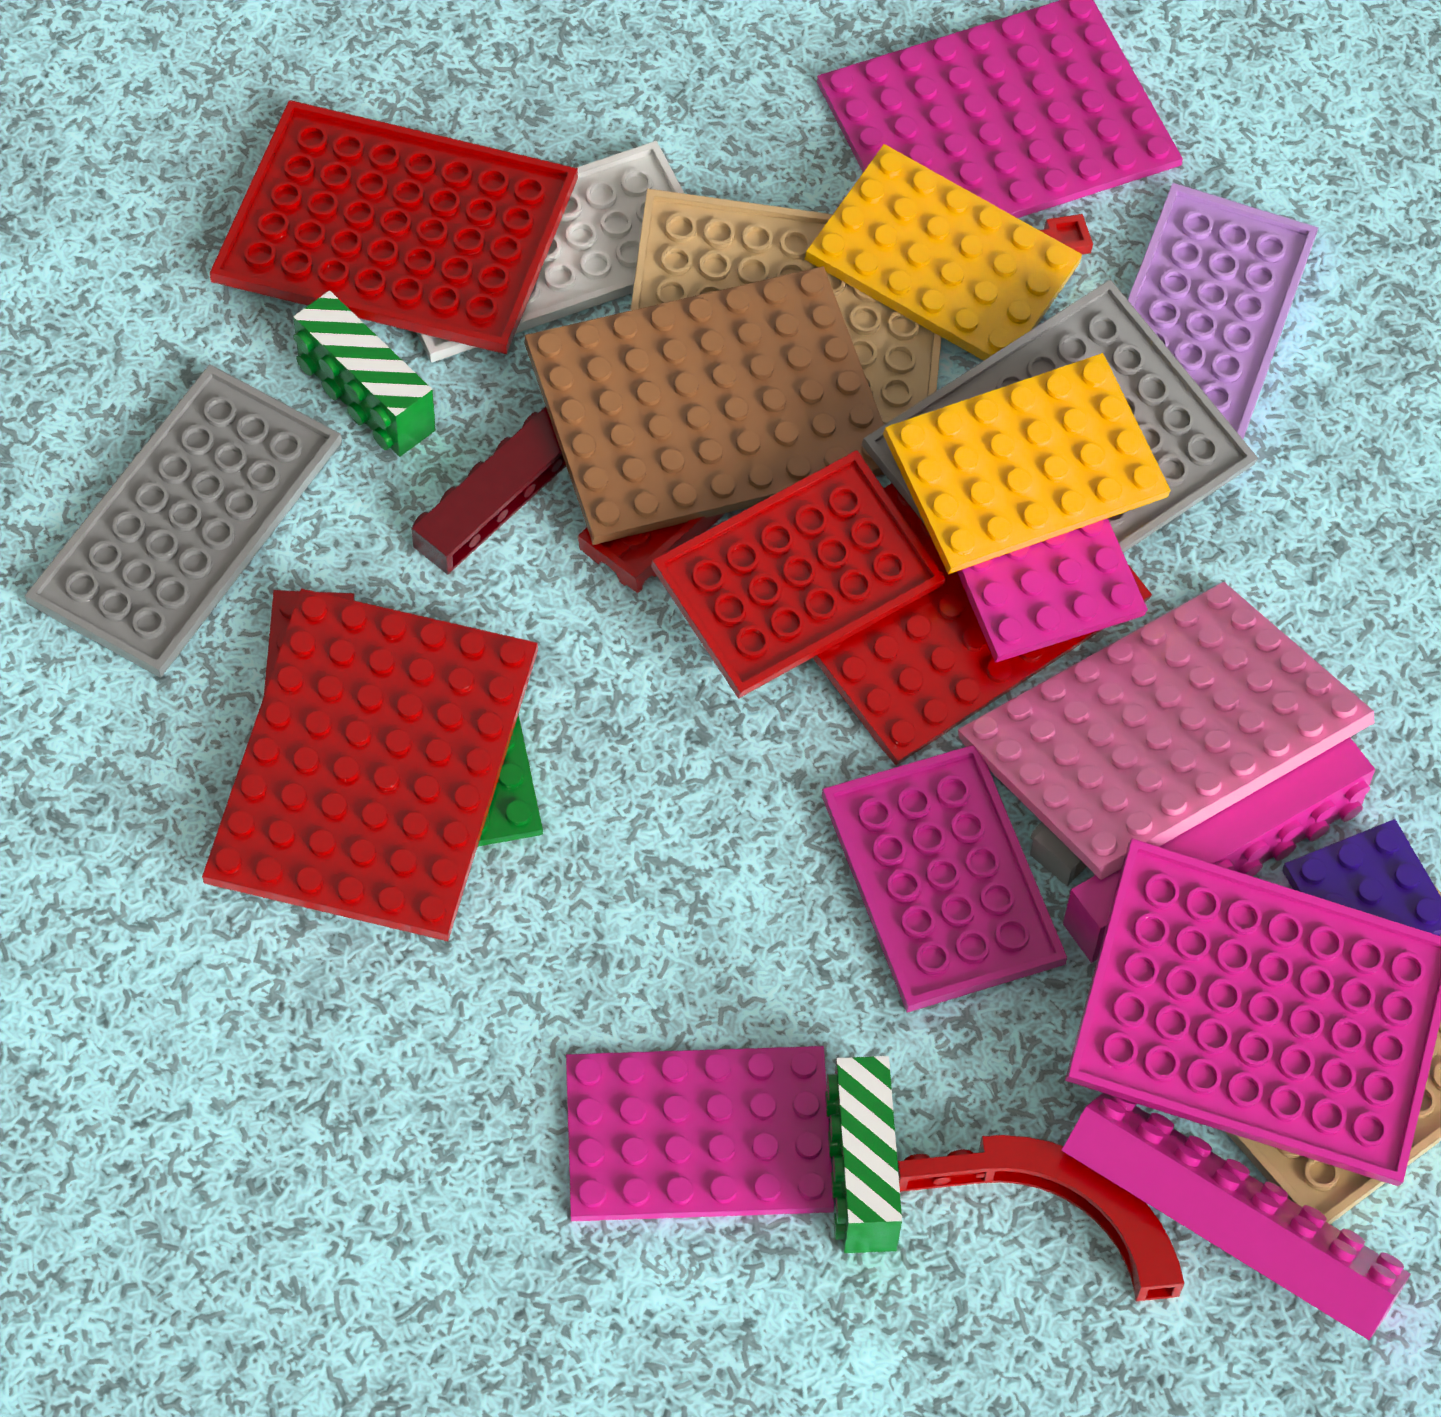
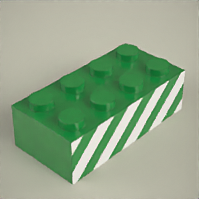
(363, 374)
(863, 1155)

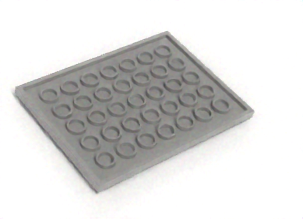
(1180, 423)

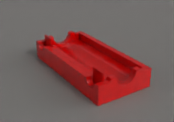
(633, 555)

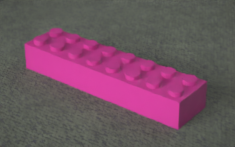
(1247, 832)
(1238, 1212)

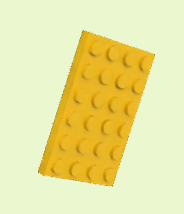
(942, 255)
(1025, 463)

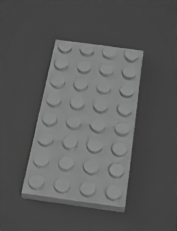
(183, 520)

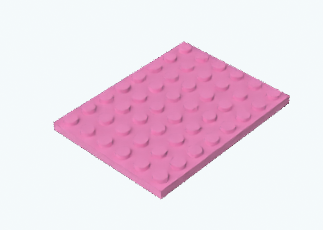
(1165, 728)

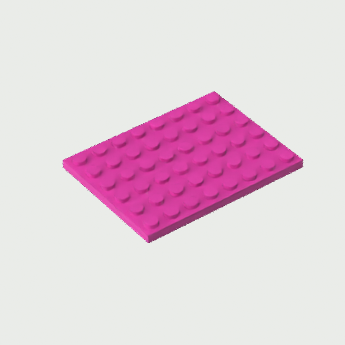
(1009, 109)
(1262, 1012)

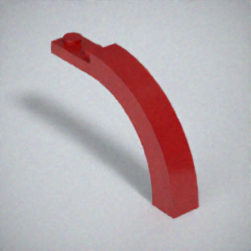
(1043, 1165)

